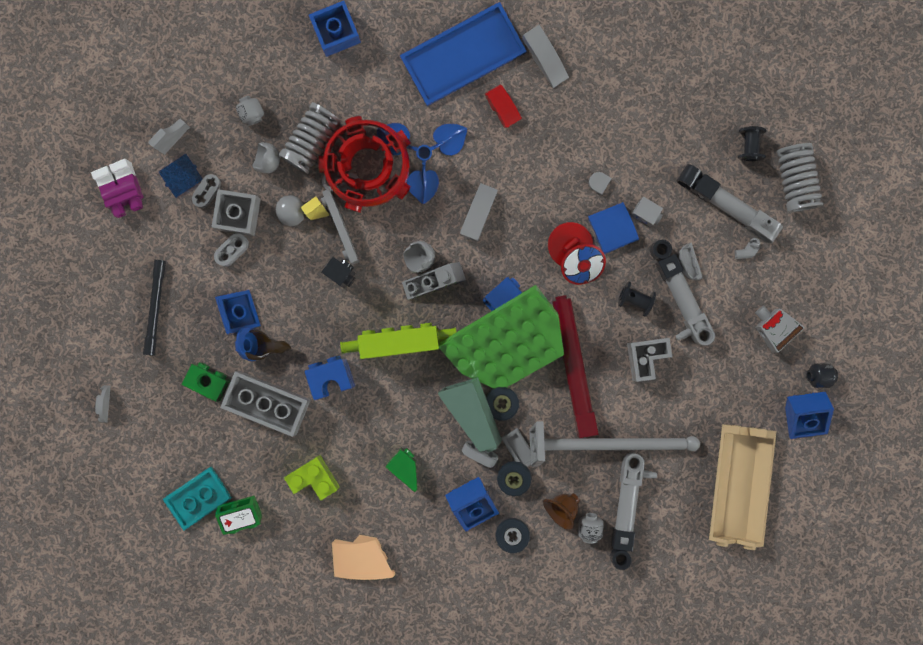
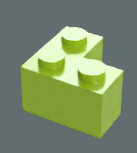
(314, 473)

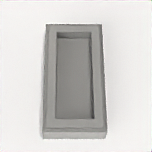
(517, 447)

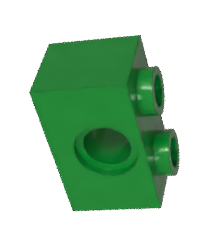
(194, 381)

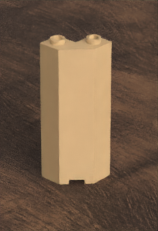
(742, 486)

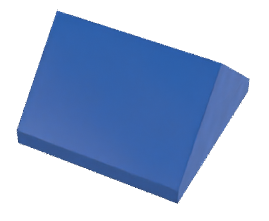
(237, 311)

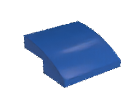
(613, 228)

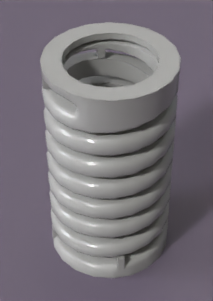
(303, 137)
(791, 183)

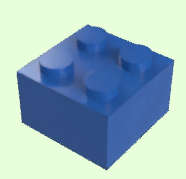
(334, 28)

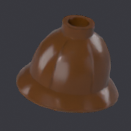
(563, 509)

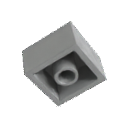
(236, 212)

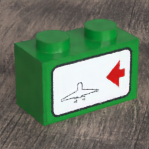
(238, 515)

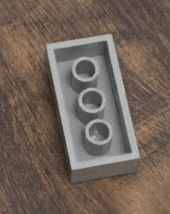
(265, 403)

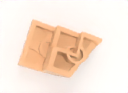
(360, 559)

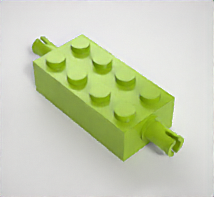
(397, 342)

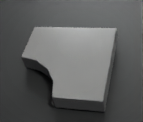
(167, 137)

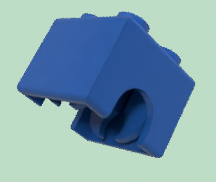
(502, 293)
(321, 374)

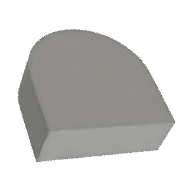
(599, 182)

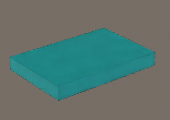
(197, 498)

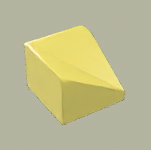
(314, 209)

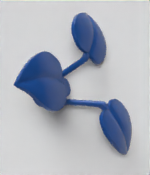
(449, 139)

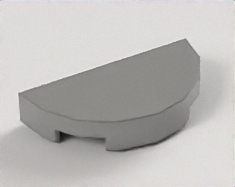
(689, 262)
(102, 404)

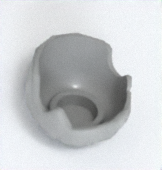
(289, 210)

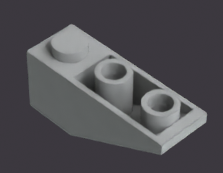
(434, 280)

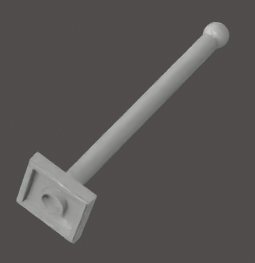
(539, 444)

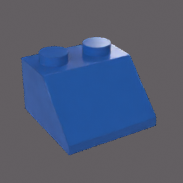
(808, 415)
(471, 504)

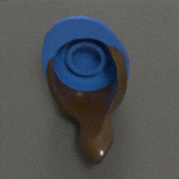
(257, 345)

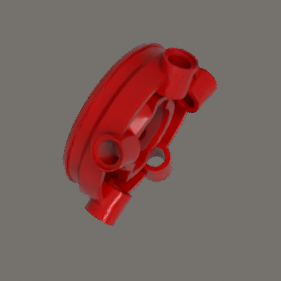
(358, 140)

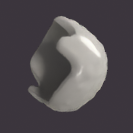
(266, 158)
(419, 256)

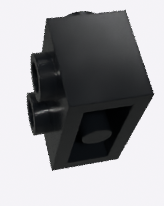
(340, 272)

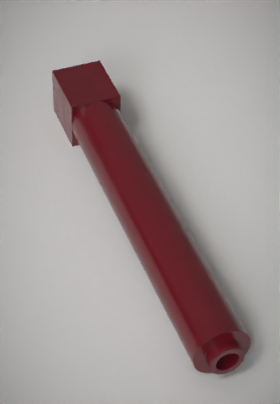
(575, 370)

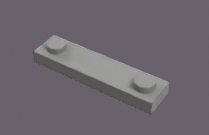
(329, 202)

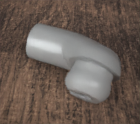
(749, 251)

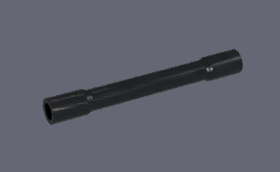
(158, 276)

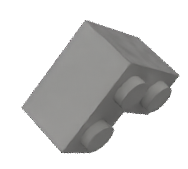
(642, 356)

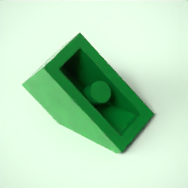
(404, 467)

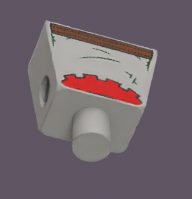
(777, 328)

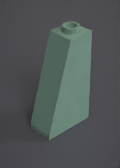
(472, 412)

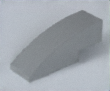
(545, 56)
(478, 212)

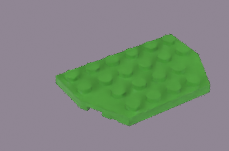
(508, 341)

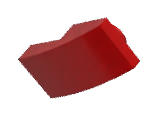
(503, 105)

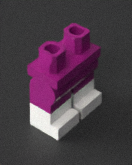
(119, 187)

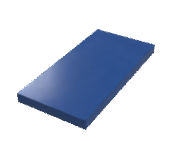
(463, 54)

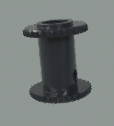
(752, 143)
(638, 299)

